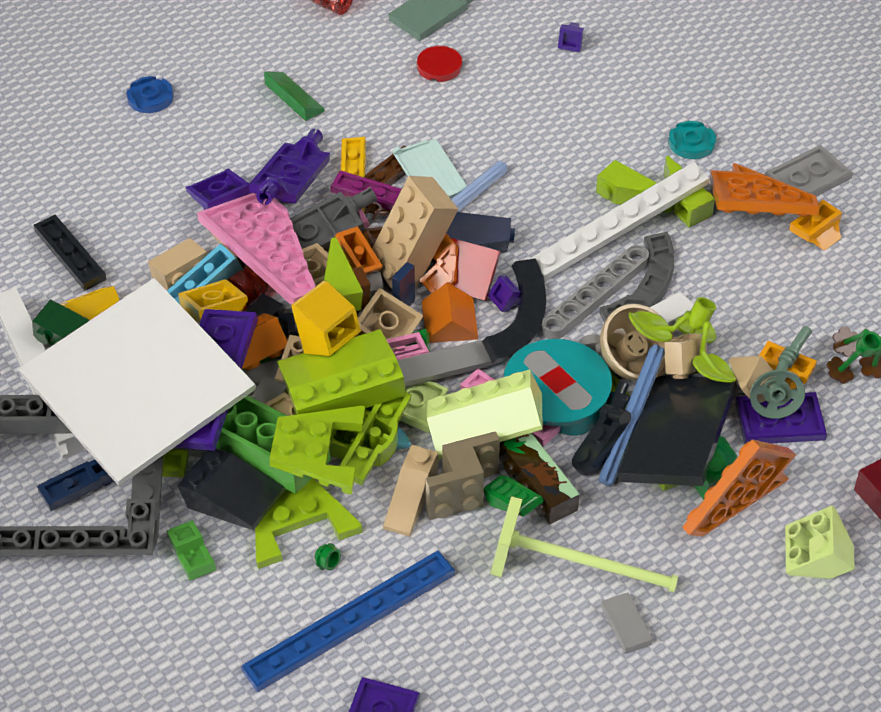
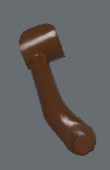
(376, 209)

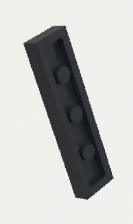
(70, 252)

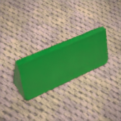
(292, 94)

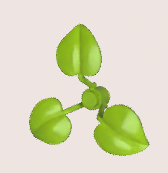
(693, 321)

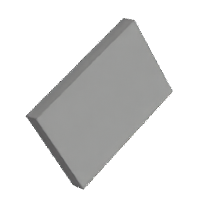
(812, 171)

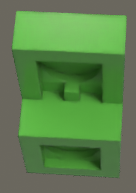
(191, 550)

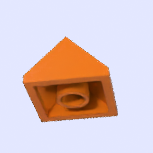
(449, 315)

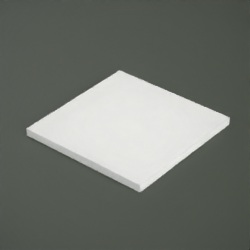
(136, 380)

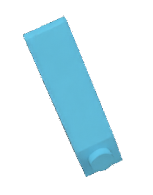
(215, 267)

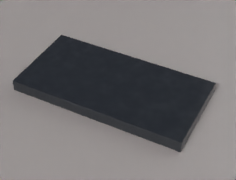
(677, 431)

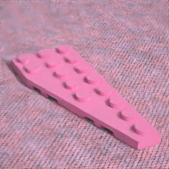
(263, 241)

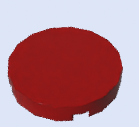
(439, 63)

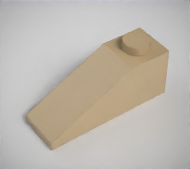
(411, 490)

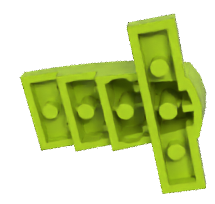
(376, 441)

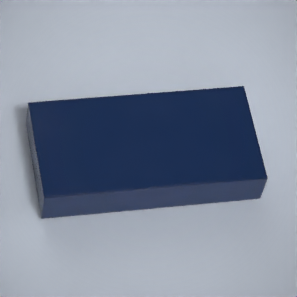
(404, 284)

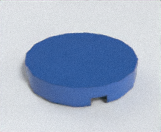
(149, 94)

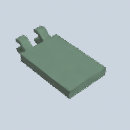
(426, 16)

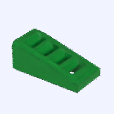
(502, 488)

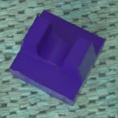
(571, 37)
(504, 294)

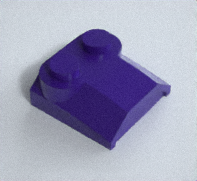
(219, 189)

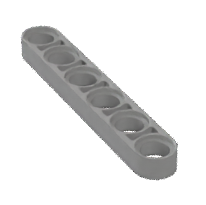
(592, 289)

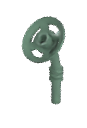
(776, 389)

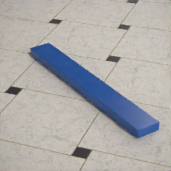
(347, 621)

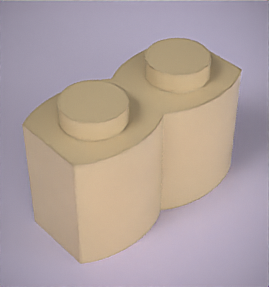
(680, 355)

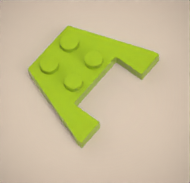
(304, 441)
(299, 510)

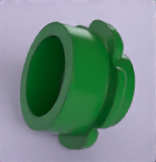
(327, 557)

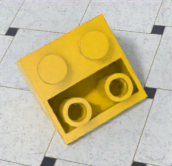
(324, 320)

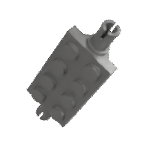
(329, 217)

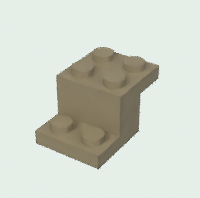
(463, 474)

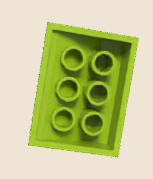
(355, 375)

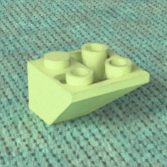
(818, 546)

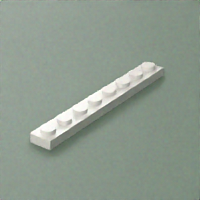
(620, 220)

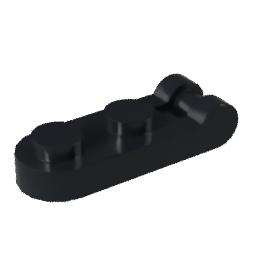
(600, 439)

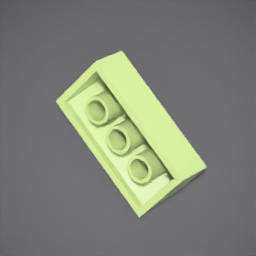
(502, 405)

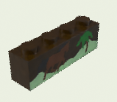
(535, 469)

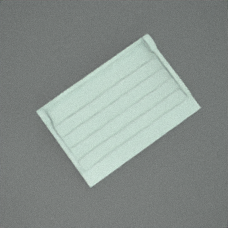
(430, 161)

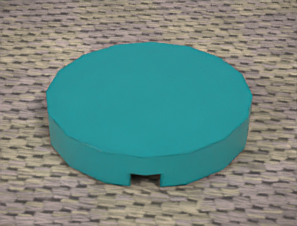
(692, 140)

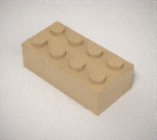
(414, 227)

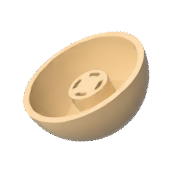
(624, 346)

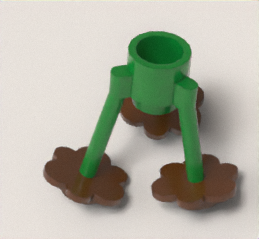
(867, 346)

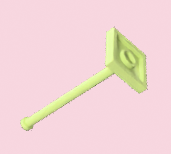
(510, 538)

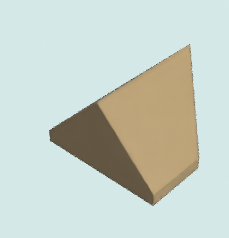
(748, 370)

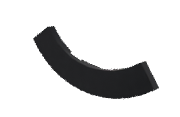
(528, 316)

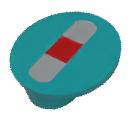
(571, 381)

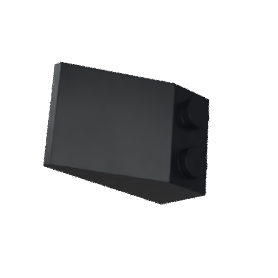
(229, 489)

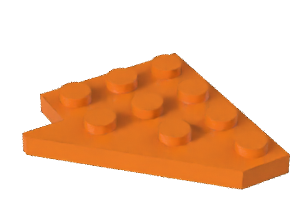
(756, 193)
(744, 482)

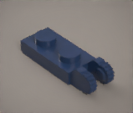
(73, 484)

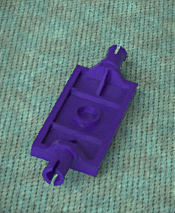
(290, 170)

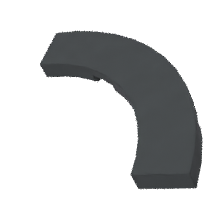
(656, 279)

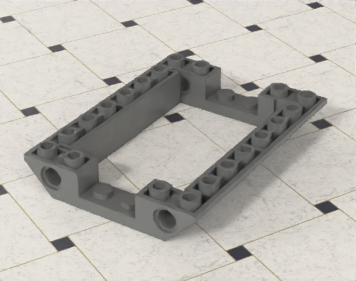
(33, 416)

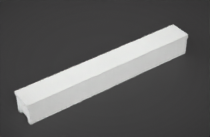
(25, 346)

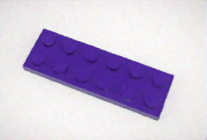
(233, 335)

